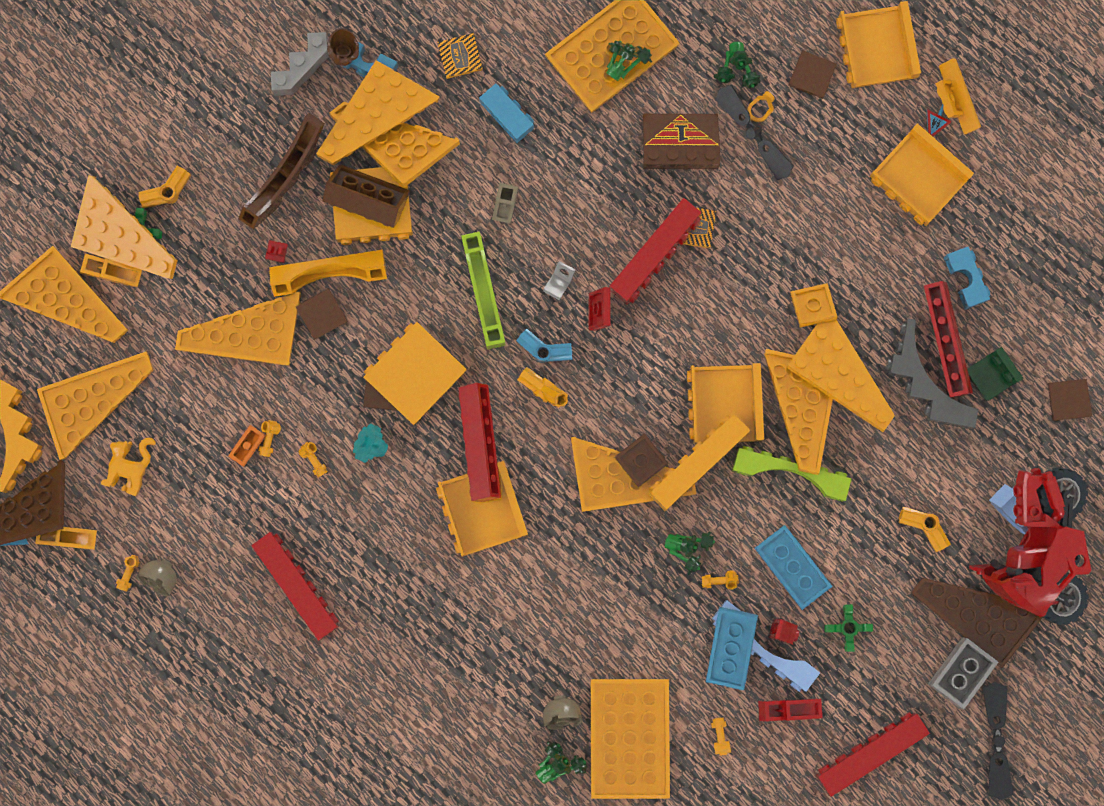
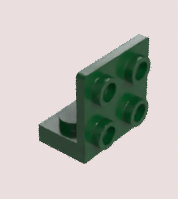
(994, 374)

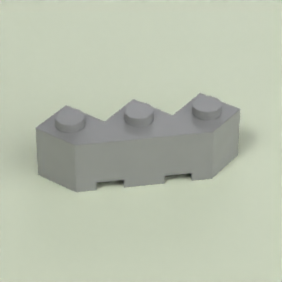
(301, 65)

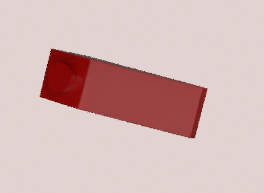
(784, 631)

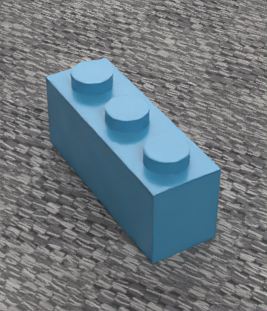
(507, 112)

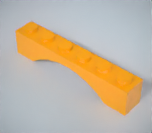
(291, 277)

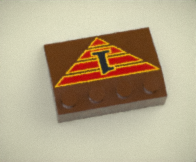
(681, 141)

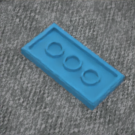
(793, 567)
(731, 648)

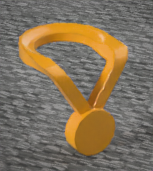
(767, 96)

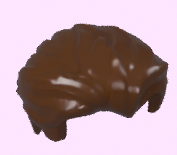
(342, 47)

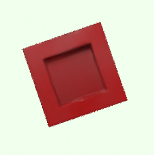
(276, 251)

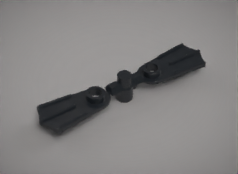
(774, 158)
(999, 775)

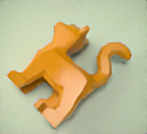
(126, 468)

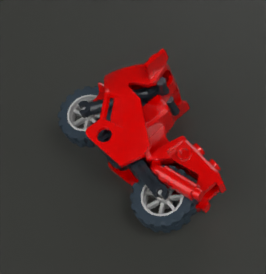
(1046, 549)

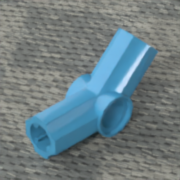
(556, 352)

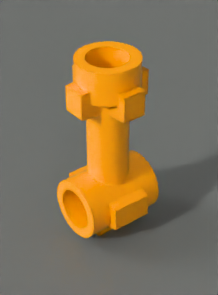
(269, 427)
(308, 450)
(131, 562)
(731, 580)
(721, 747)

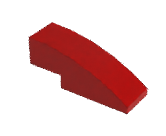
(790, 709)

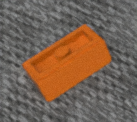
(247, 445)

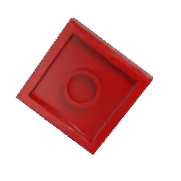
(599, 309)

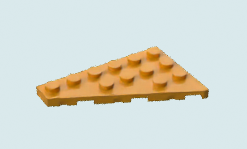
(376, 107)
(406, 149)
(115, 234)
(59, 292)
(253, 334)
(835, 368)
(84, 401)
(803, 410)

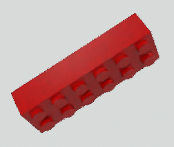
(655, 251)

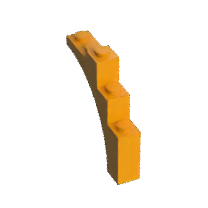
(18, 447)

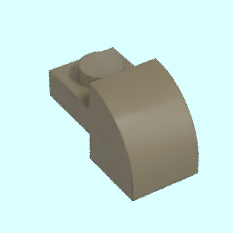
(505, 203)

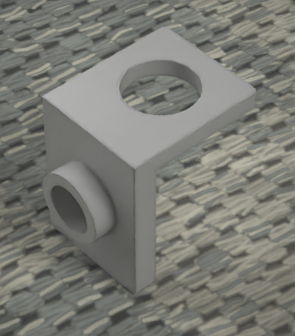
(559, 282)

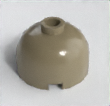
(159, 576)
(561, 712)

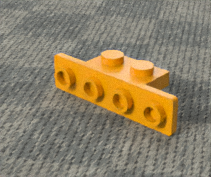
(956, 97)

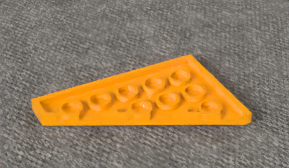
(604, 481)

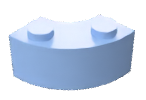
(1004, 503)

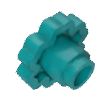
(369, 444)

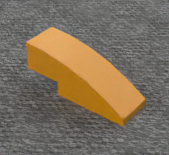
(110, 270)
(69, 538)

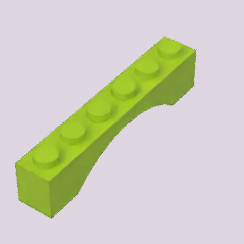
(483, 290)
(830, 484)

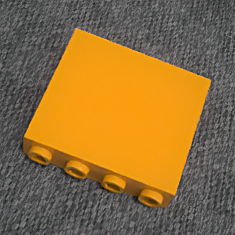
(878, 46)
(921, 175)
(354, 227)
(414, 372)
(724, 392)
(481, 523)

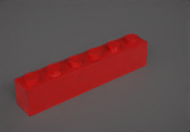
(948, 339)
(479, 442)
(295, 586)
(872, 754)

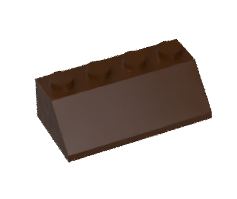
(365, 195)

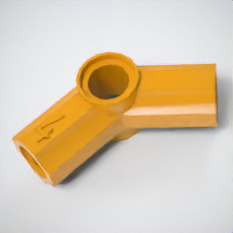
(157, 195)
(543, 388)
(917, 520)

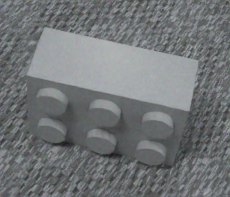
(963, 673)

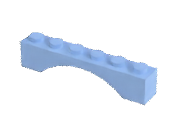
(797, 671)

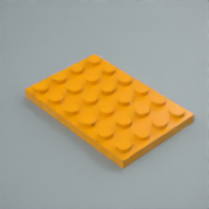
(585, 52)
(630, 739)

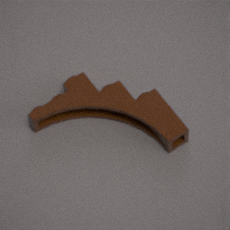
(285, 175)

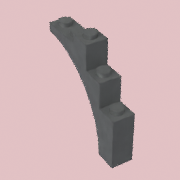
(908, 365)

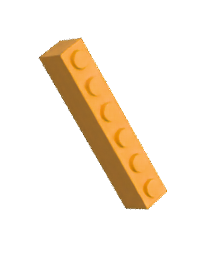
(699, 462)

